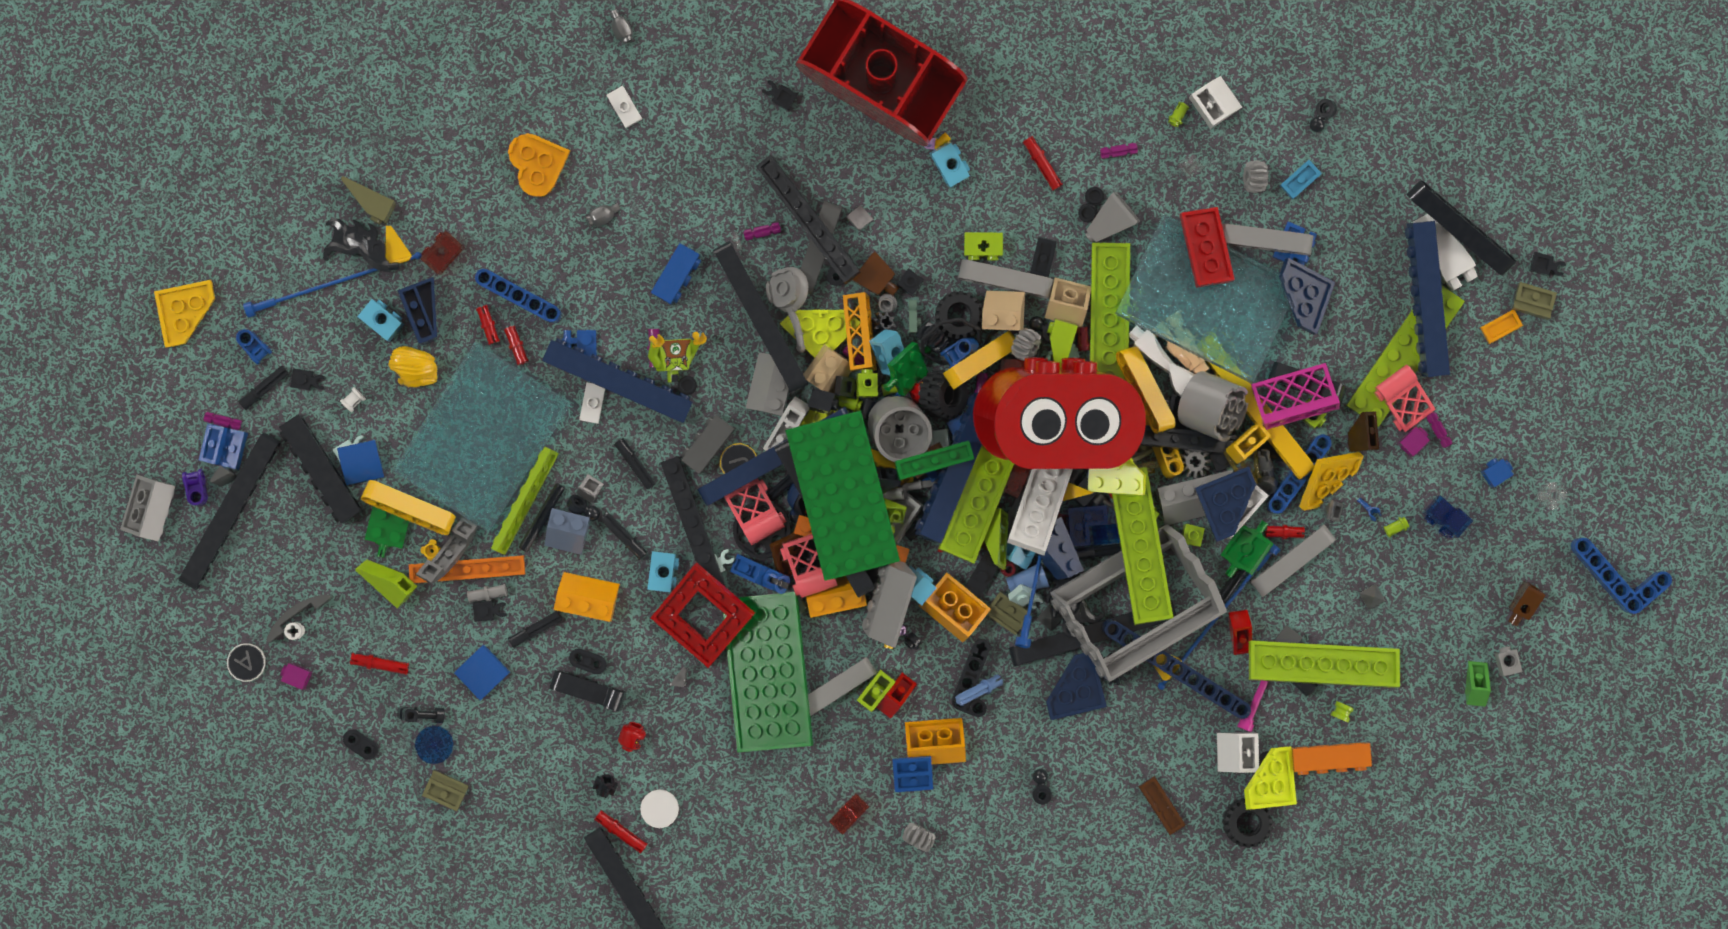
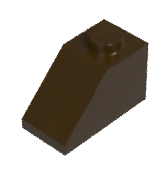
(1364, 433)

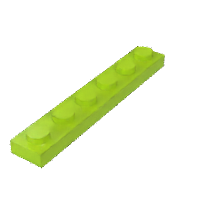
(524, 501)

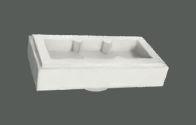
(624, 107)
(592, 403)

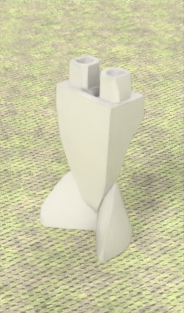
(1452, 257)
(1152, 350)

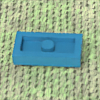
(1300, 179)

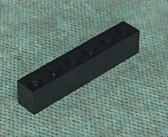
(321, 469)

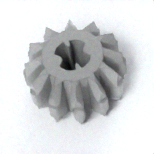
(1255, 176)
(1026, 344)
(1190, 467)
(918, 837)

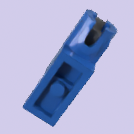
(760, 574)

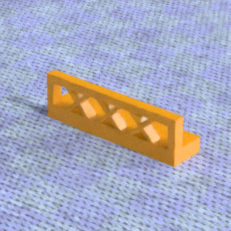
(866, 330)

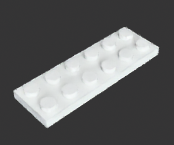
(1039, 509)

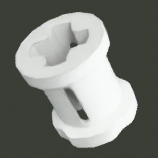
(352, 399)
(301, 630)

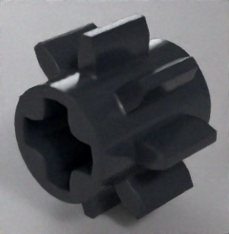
(878, 324)
(605, 785)

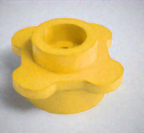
(426, 549)

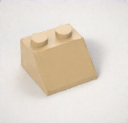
(1068, 301)
(1003, 310)
(825, 369)

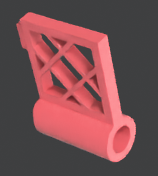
(1394, 388)
(762, 525)
(809, 581)

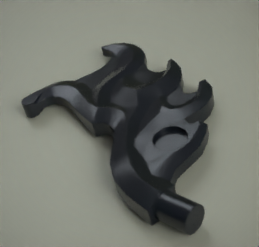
(359, 241)
(1080, 610)

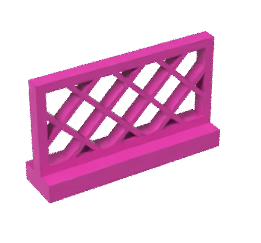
(1301, 411)

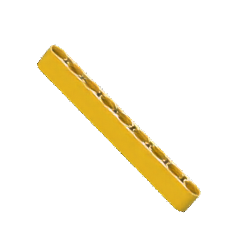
(1280, 438)

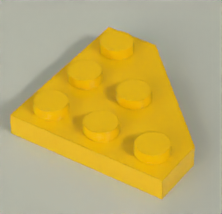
(182, 310)
(1328, 478)

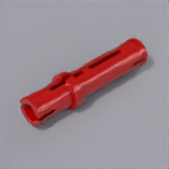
(1042, 163)
(379, 663)
(620, 831)

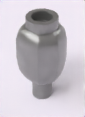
(621, 28)
(601, 215)

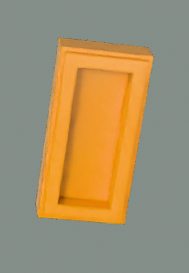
(1501, 326)

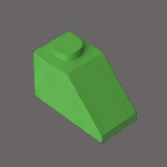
(1477, 684)

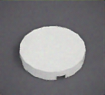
(659, 808)

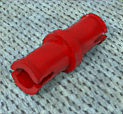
(487, 324)
(516, 345)
(1285, 531)

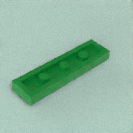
(934, 460)

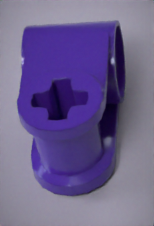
(194, 486)

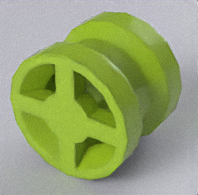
(1342, 711)

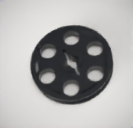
(746, 547)

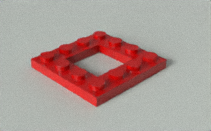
(669, 620)

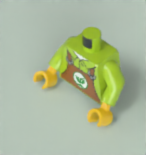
(674, 354)

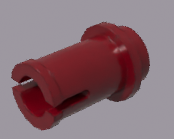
(1082, 338)
(1010, 571)

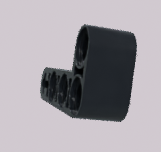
(1281, 369)
(974, 676)
(588, 690)

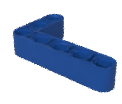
(1615, 579)

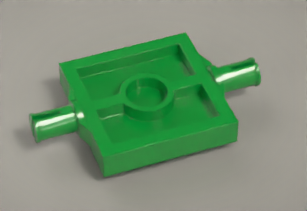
(907, 369)
(386, 530)
(1247, 549)

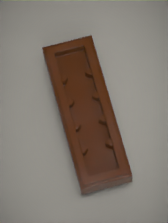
(1161, 805)

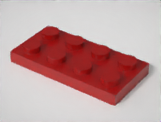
(1206, 247)

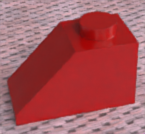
(1240, 631)
(896, 695)

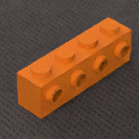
(1334, 756)

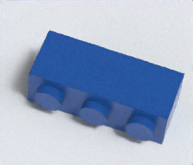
(676, 274)

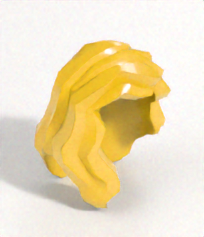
(413, 366)

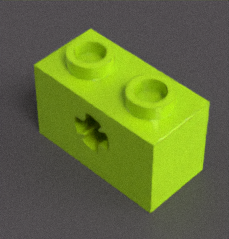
(974, 239)
(876, 690)

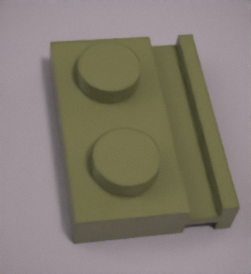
(1534, 301)
(1007, 612)
(445, 790)

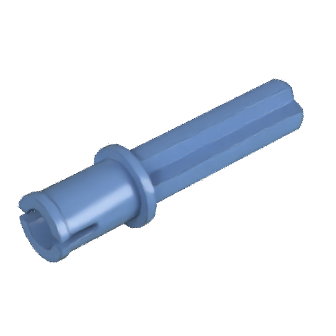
(984, 687)

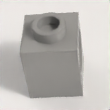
(1514, 667)

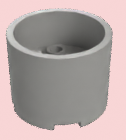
(1212, 406)
(908, 440)

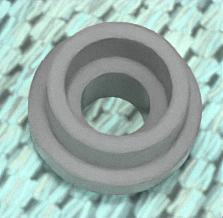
(886, 307)

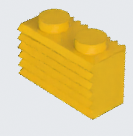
(1248, 443)

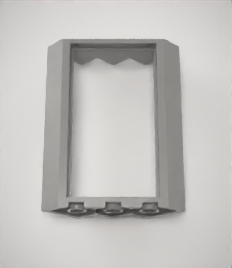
(1156, 639)

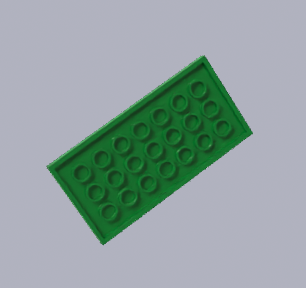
(842, 495)
(770, 676)

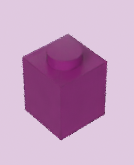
(1414, 441)
(295, 675)

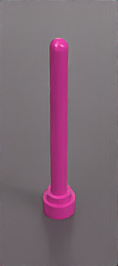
(1247, 723)

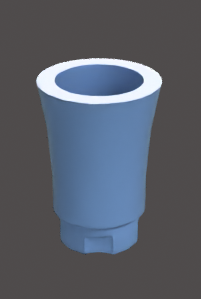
(1026, 578)

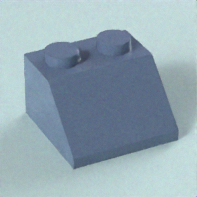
(567, 531)

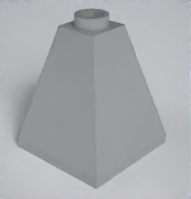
(1111, 219)

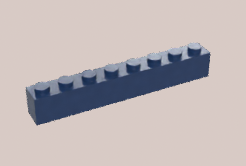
(1428, 299)
(617, 381)
(950, 483)

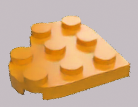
(538, 163)

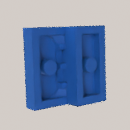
(223, 446)
(360, 462)
(482, 672)
(912, 774)

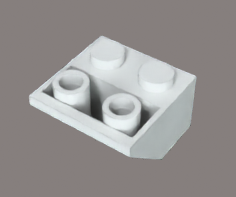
(1215, 102)
(1237, 752)

